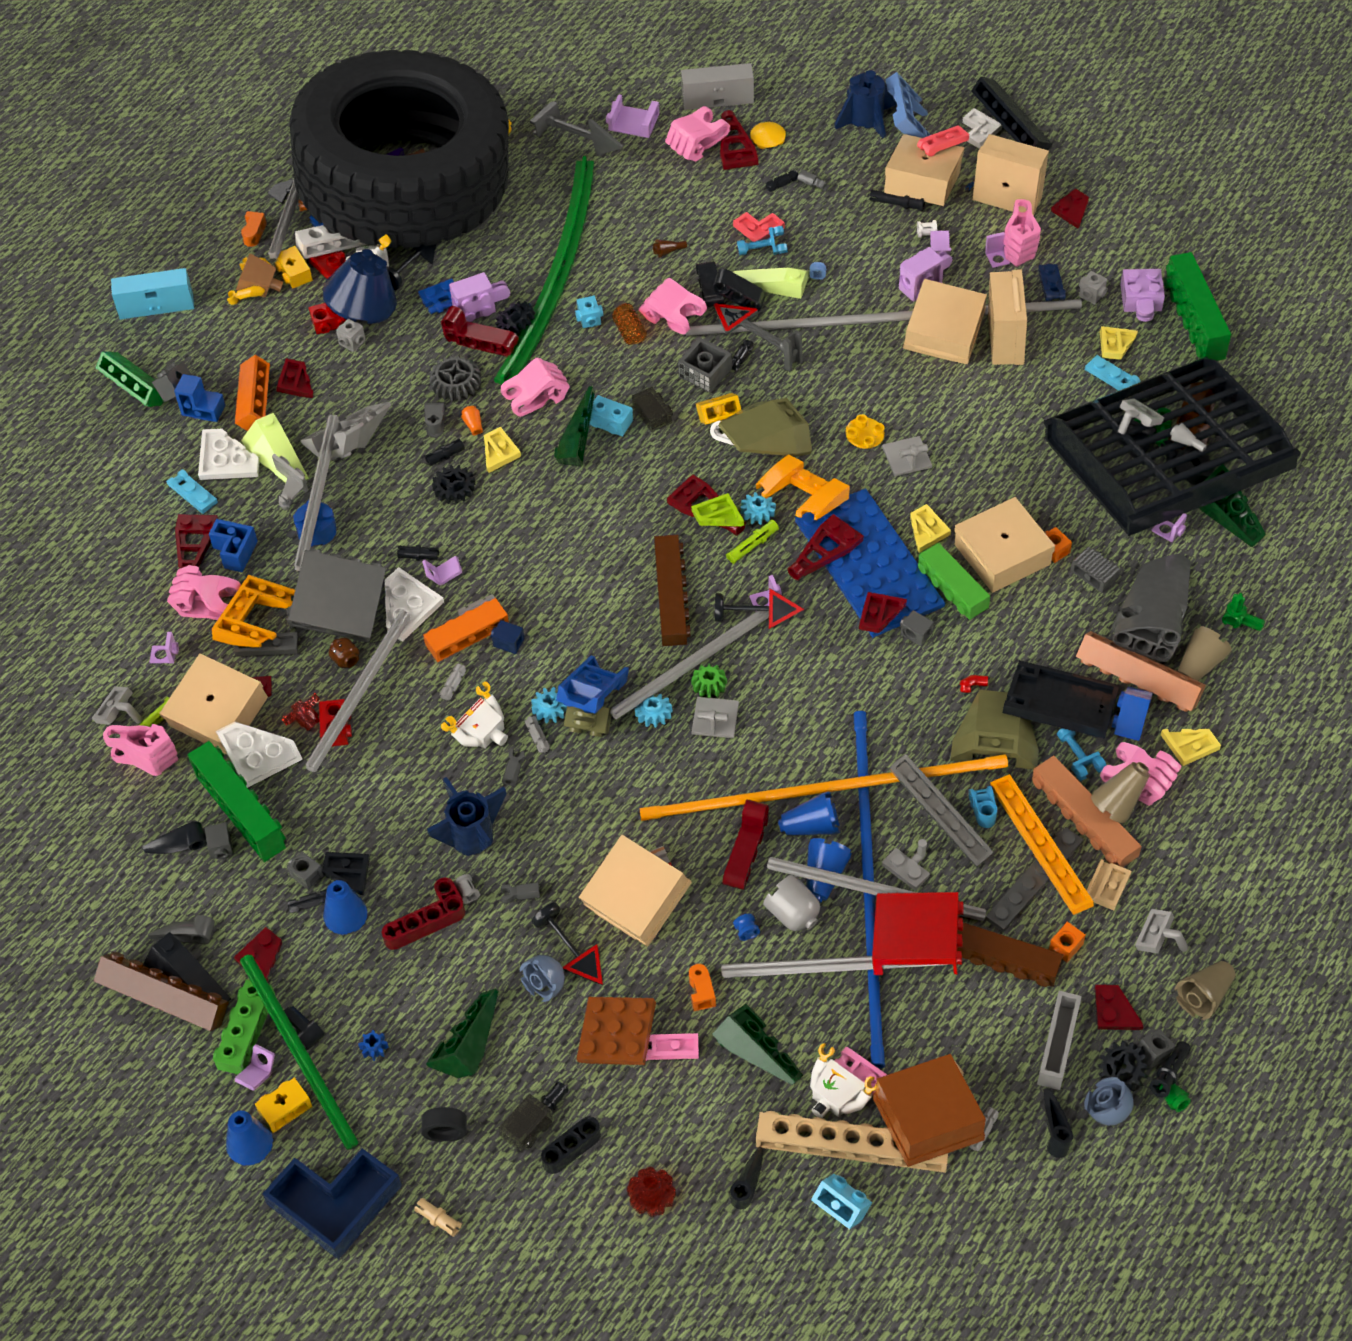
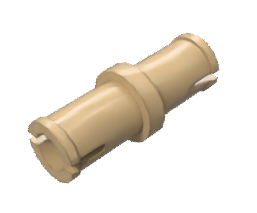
(437, 1217)

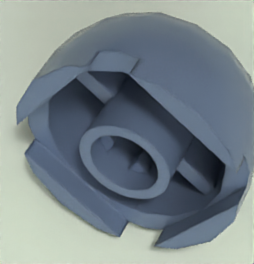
(543, 972)
(1109, 1102)

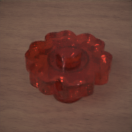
(303, 712)
(651, 1191)

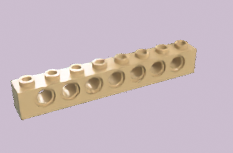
(837, 1147)

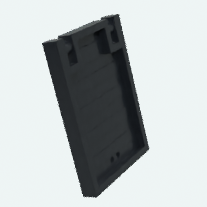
(1061, 699)

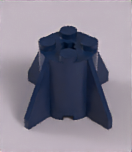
(866, 103)
(468, 820)

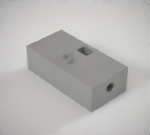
(717, 86)

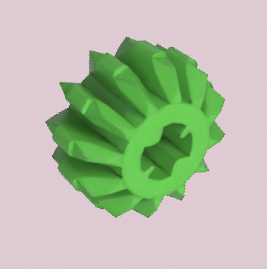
(709, 681)

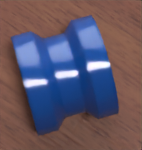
(746, 926)

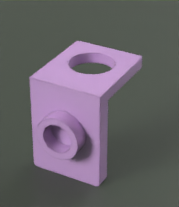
(940, 241)
(995, 247)
(1176, 529)
(444, 572)
(772, 584)
(171, 648)
(257, 1071)

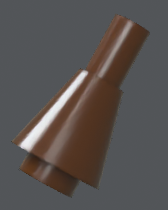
(664, 247)

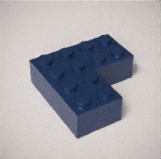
(335, 1211)

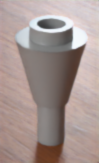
(1183, 435)

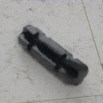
(782, 180)
(741, 354)
(307, 901)

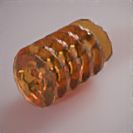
(629, 324)

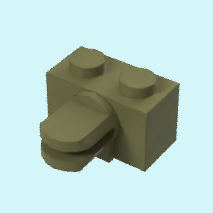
(596, 723)

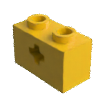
(293, 267)
(718, 408)
(278, 1115)

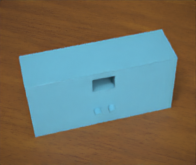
(152, 293)

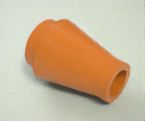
(472, 419)

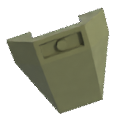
(769, 428)
(994, 733)

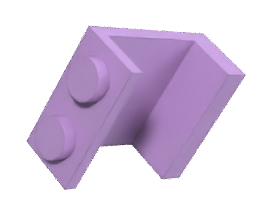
(632, 120)

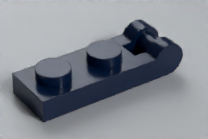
(1051, 282)

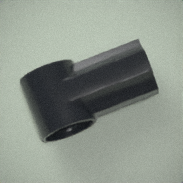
(307, 1031)

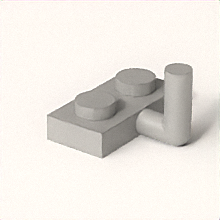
(1137, 410)
(113, 704)
(907, 868)
(1156, 930)

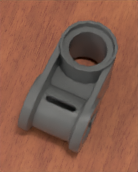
(434, 418)

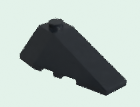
(175, 960)

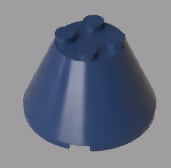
(361, 289)

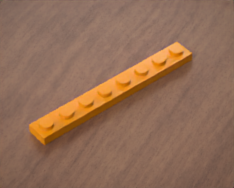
(1042, 845)

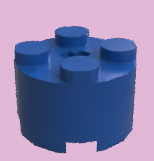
(325, 524)

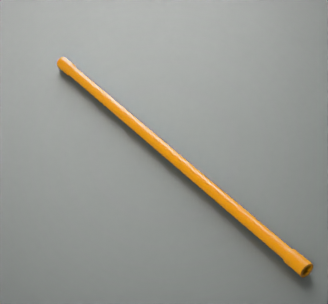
(656, 812)

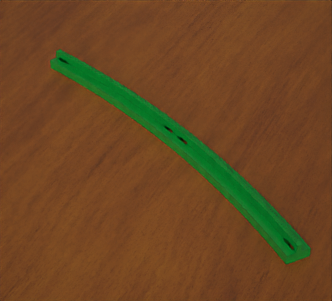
(553, 288)

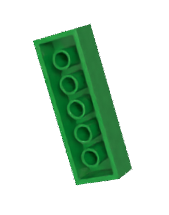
(1197, 307)
(237, 801)

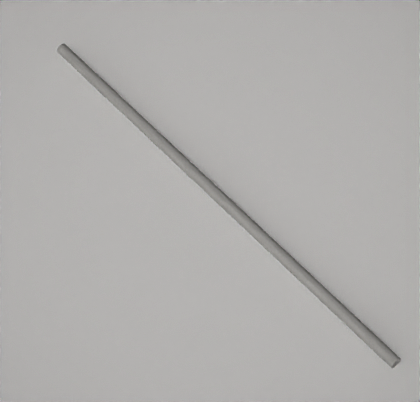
(864, 318)

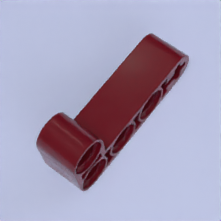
(476, 335)
(754, 819)
(422, 917)

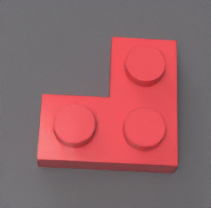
(755, 229)

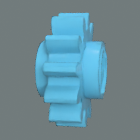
(757, 508)
(547, 707)
(654, 710)

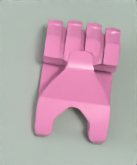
(695, 133)
(1021, 234)
(673, 304)
(535, 386)
(200, 595)
(152, 759)
(1162, 770)

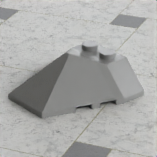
(351, 433)

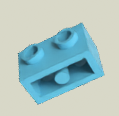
(611, 416)
(841, 1200)

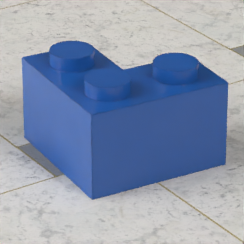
(197, 402)
(235, 543)
(1133, 712)

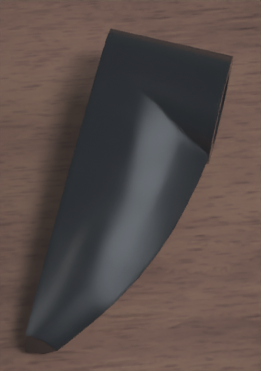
(186, 837)
(1058, 1126)
(747, 1181)

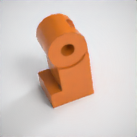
(254, 228)
(701, 982)

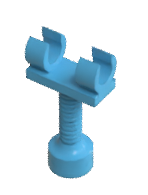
(743, 247)
(1079, 766)

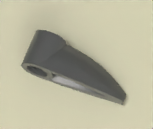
(191, 931)

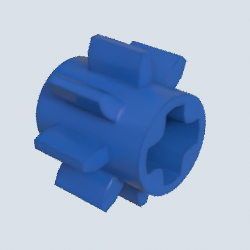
(377, 1049)

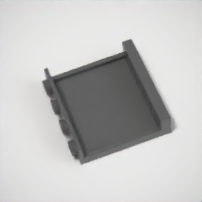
(336, 595)

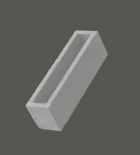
(1059, 1040)

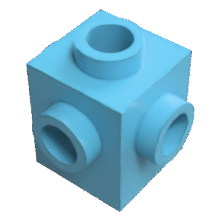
(588, 312)

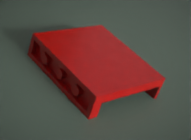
(917, 930)

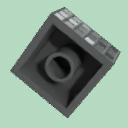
(705, 365)

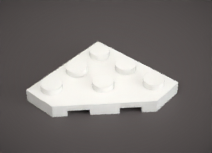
(225, 457)
(412, 596)
(257, 752)

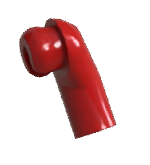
(973, 680)

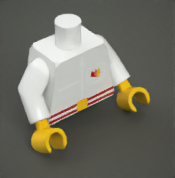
(480, 723)

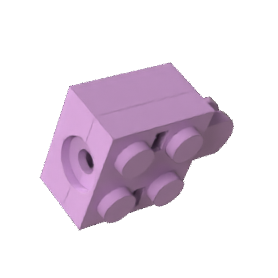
(924, 265)
(1142, 292)
(477, 296)

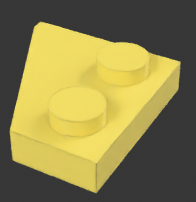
(1116, 341)
(499, 449)
(927, 528)
(1191, 744)

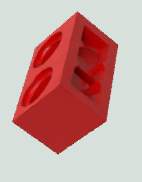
(324, 318)
(327, 713)

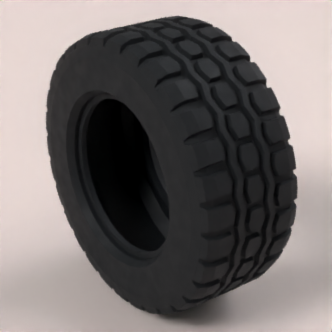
(403, 196)

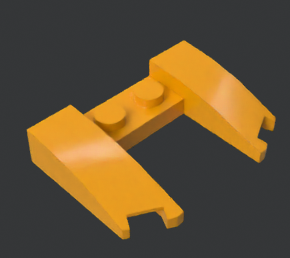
(824, 494)
(231, 626)

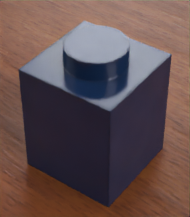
(507, 636)

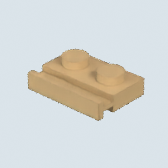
(1108, 884)

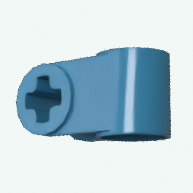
(984, 803)

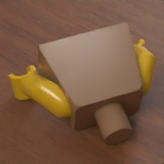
(255, 279)

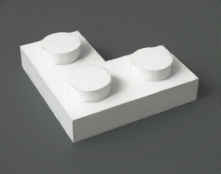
(981, 127)

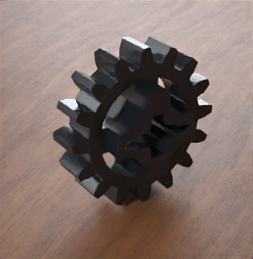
(516, 317)
(453, 484)
(1127, 1057)

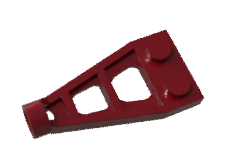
(740, 157)
(689, 492)
(193, 524)
(839, 532)

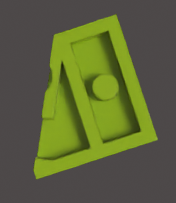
(718, 512)

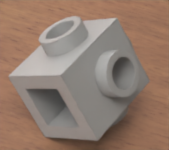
(1092, 287)
(351, 335)

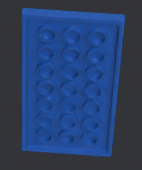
(878, 563)

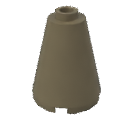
(1203, 653)
(1122, 792)
(1205, 989)

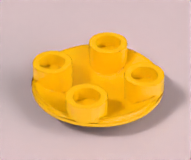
(767, 135)
(864, 432)

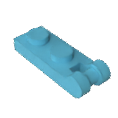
(1110, 373)
(192, 491)

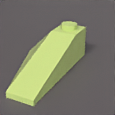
(778, 281)
(268, 438)

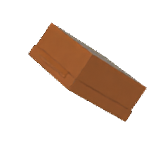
(929, 1110)

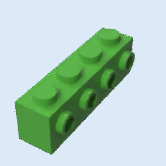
(953, 581)
(242, 1031)

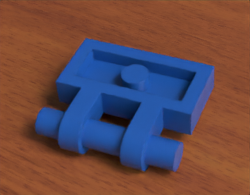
(435, 295)

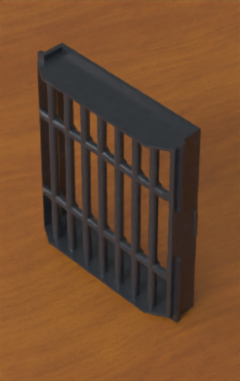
(1112, 493)

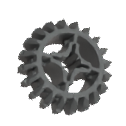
(455, 378)

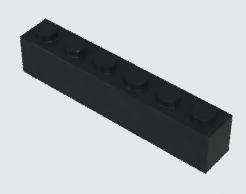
(1009, 114)

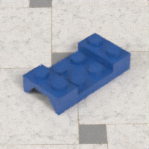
(589, 686)

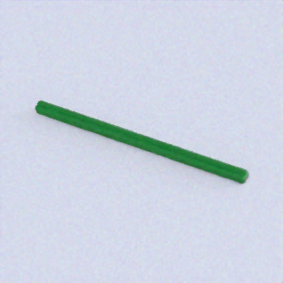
(299, 1052)

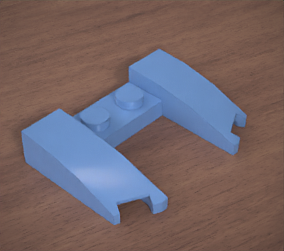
(907, 102)

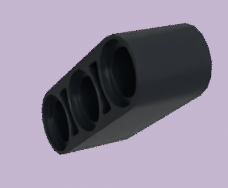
(707, 274)
(738, 289)
(573, 1135)

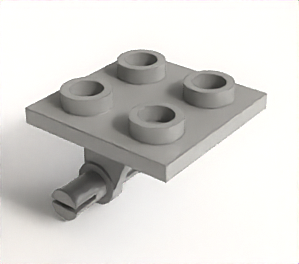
(907, 456)
(294, 483)
(715, 717)

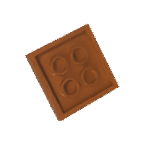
(616, 1030)

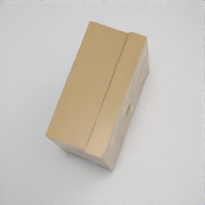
(1008, 173)
(922, 176)
(1007, 317)
(945, 321)
(1004, 544)
(211, 699)
(634, 890)

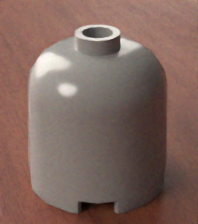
(793, 904)

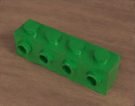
(129, 378)

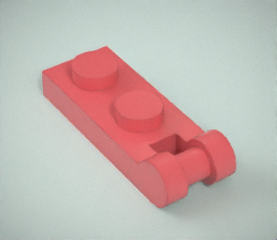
(943, 140)

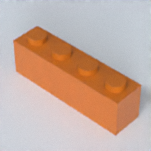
(252, 391)
(464, 630)

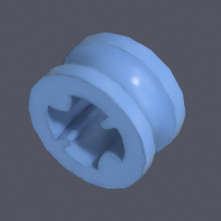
(817, 270)

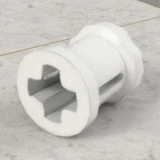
(925, 228)

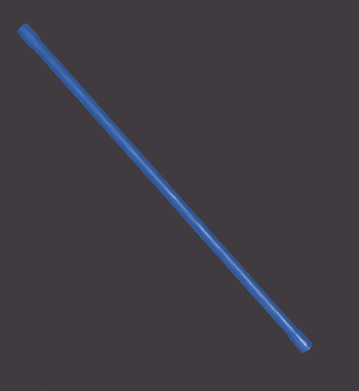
(876, 1047)

